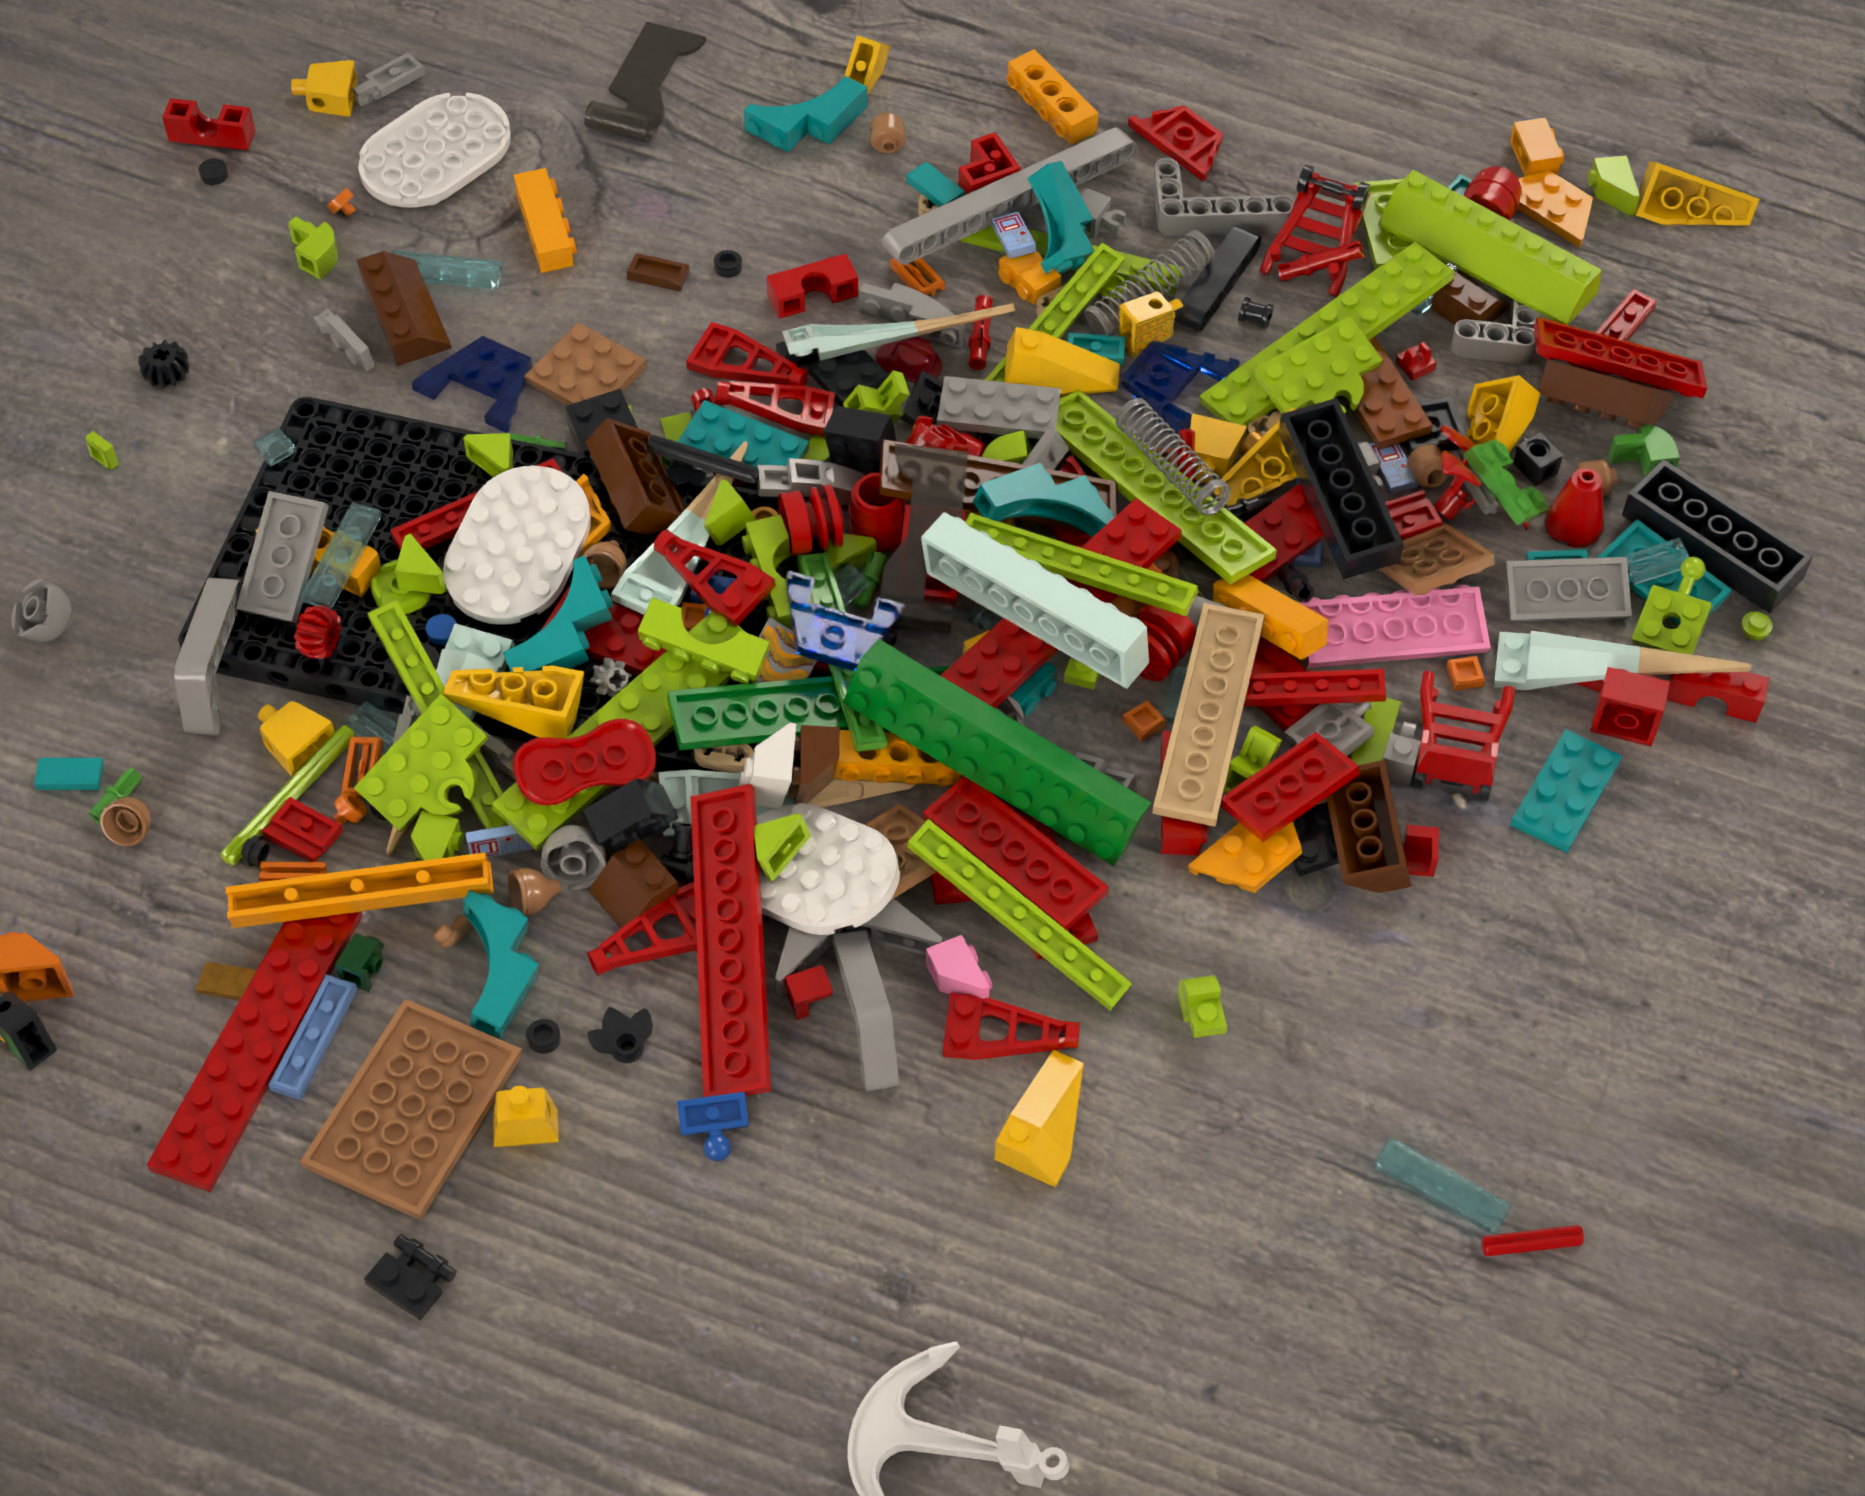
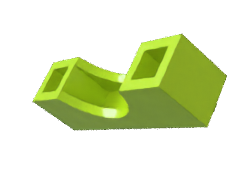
(769, 546)
(740, 656)

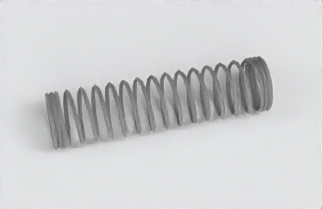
(1103, 316)
(1143, 422)

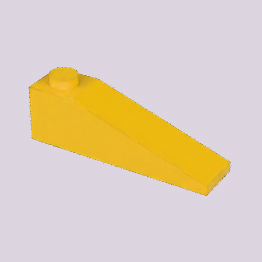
(1685, 199)
(1501, 410)
(532, 701)

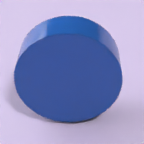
(439, 629)

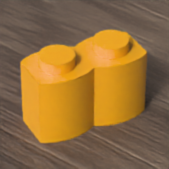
(1028, 276)

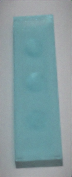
(456, 269)
(341, 555)
(1441, 1186)

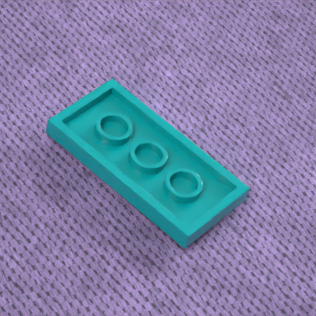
(724, 431)
(1639, 537)
(1566, 790)

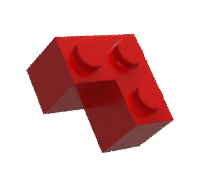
(988, 163)

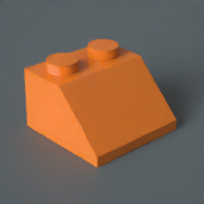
(31, 969)

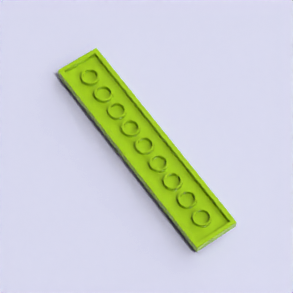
(1371, 303)
(1216, 538)
(641, 701)

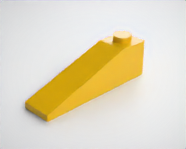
(1051, 362)
(1260, 469)
(1043, 1123)

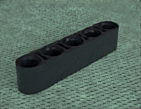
(1218, 277)

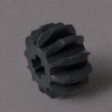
(163, 364)

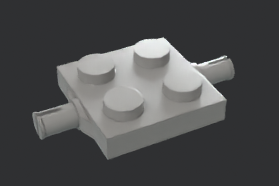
(1336, 724)

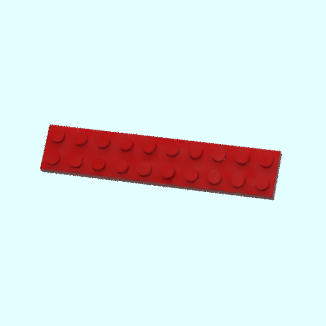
(1011, 655)
(730, 943)
(250, 1050)

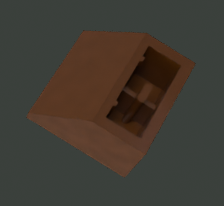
(813, 761)

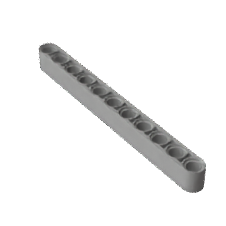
(1003, 197)

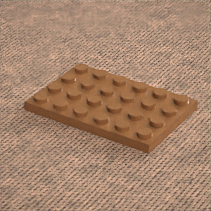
(412, 1109)

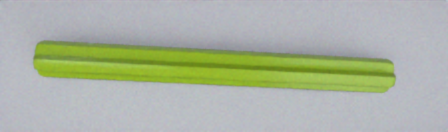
(293, 788)

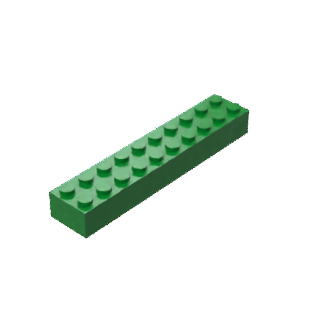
(996, 752)

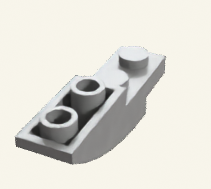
(907, 305)
(804, 474)

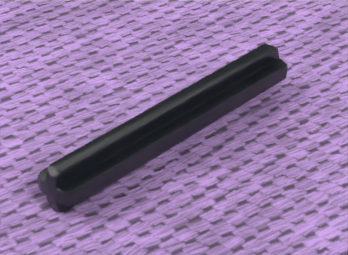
(703, 459)

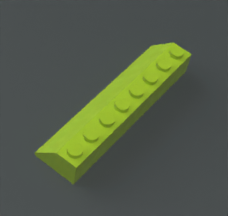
(1491, 248)

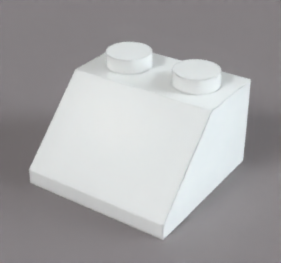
(771, 767)

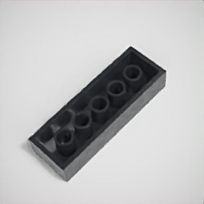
(1340, 488)
(1724, 537)

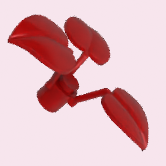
(1455, 496)

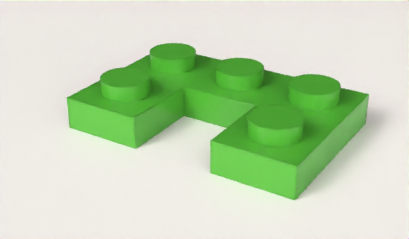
(1489, 463)

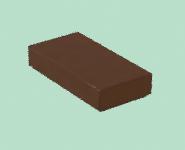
(658, 272)

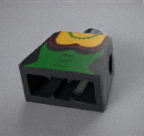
(17, 1016)

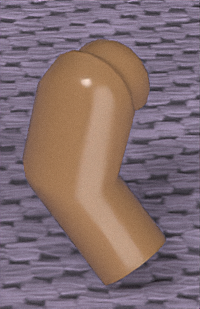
(451, 936)

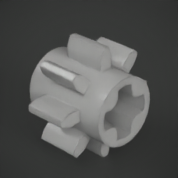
(610, 677)

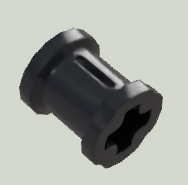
(1256, 313)
(682, 841)

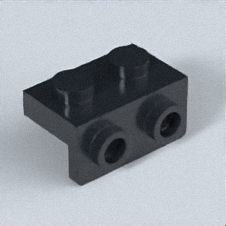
(923, 399)

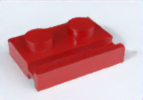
(1413, 514)
(302, 830)

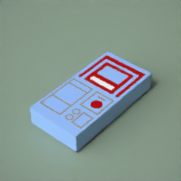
(1013, 235)
(1394, 469)
(496, 841)

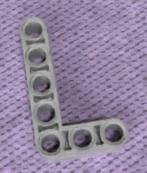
(1212, 214)
(1497, 341)
(202, 654)
(869, 1009)

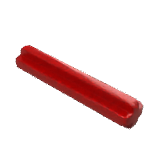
(1532, 1240)

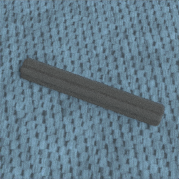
(1481, 494)

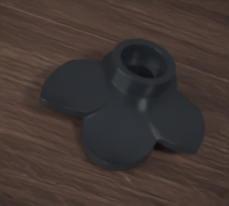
(681, 473)
(620, 1032)

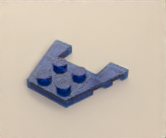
(486, 369)
(1165, 372)
(833, 634)

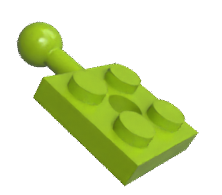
(1668, 603)

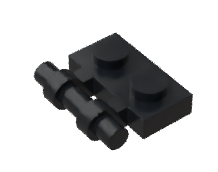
(405, 1286)

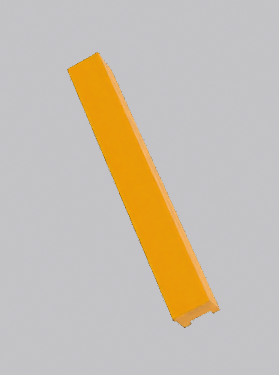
(358, 890)

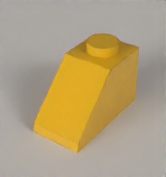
(867, 61)

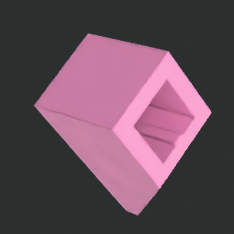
(956, 968)

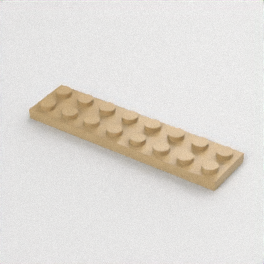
(1208, 715)

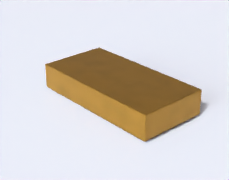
(224, 980)

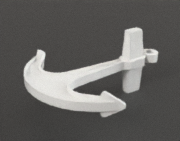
(885, 1429)

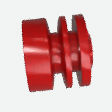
(811, 519)
(1168, 640)

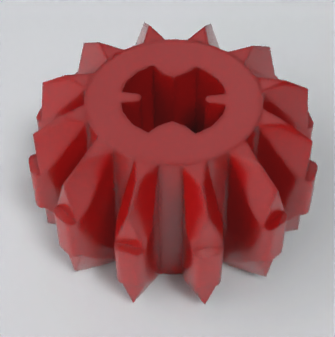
(318, 632)

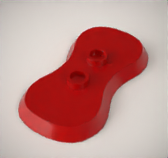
(559, 768)

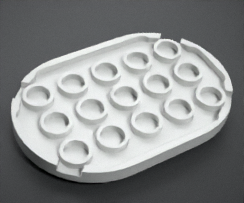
(434, 150)
(517, 544)
(836, 876)

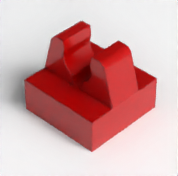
(1416, 361)

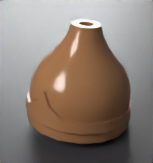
(609, 561)
(125, 821)
(531, 890)

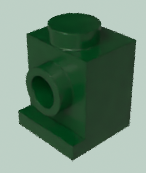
(360, 961)

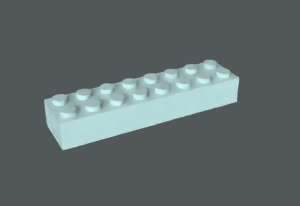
(1036, 599)

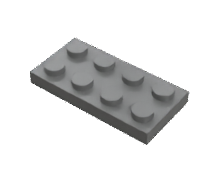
(998, 407)
(282, 557)
(1567, 590)

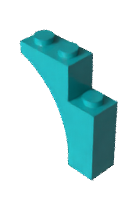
(820, 117)
(1064, 217)
(1035, 494)
(563, 639)
(510, 972)

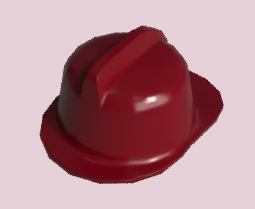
(910, 358)

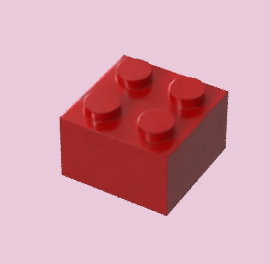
(1630, 706)

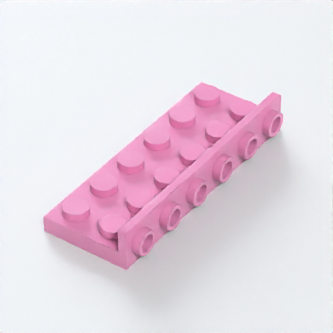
(1401, 626)

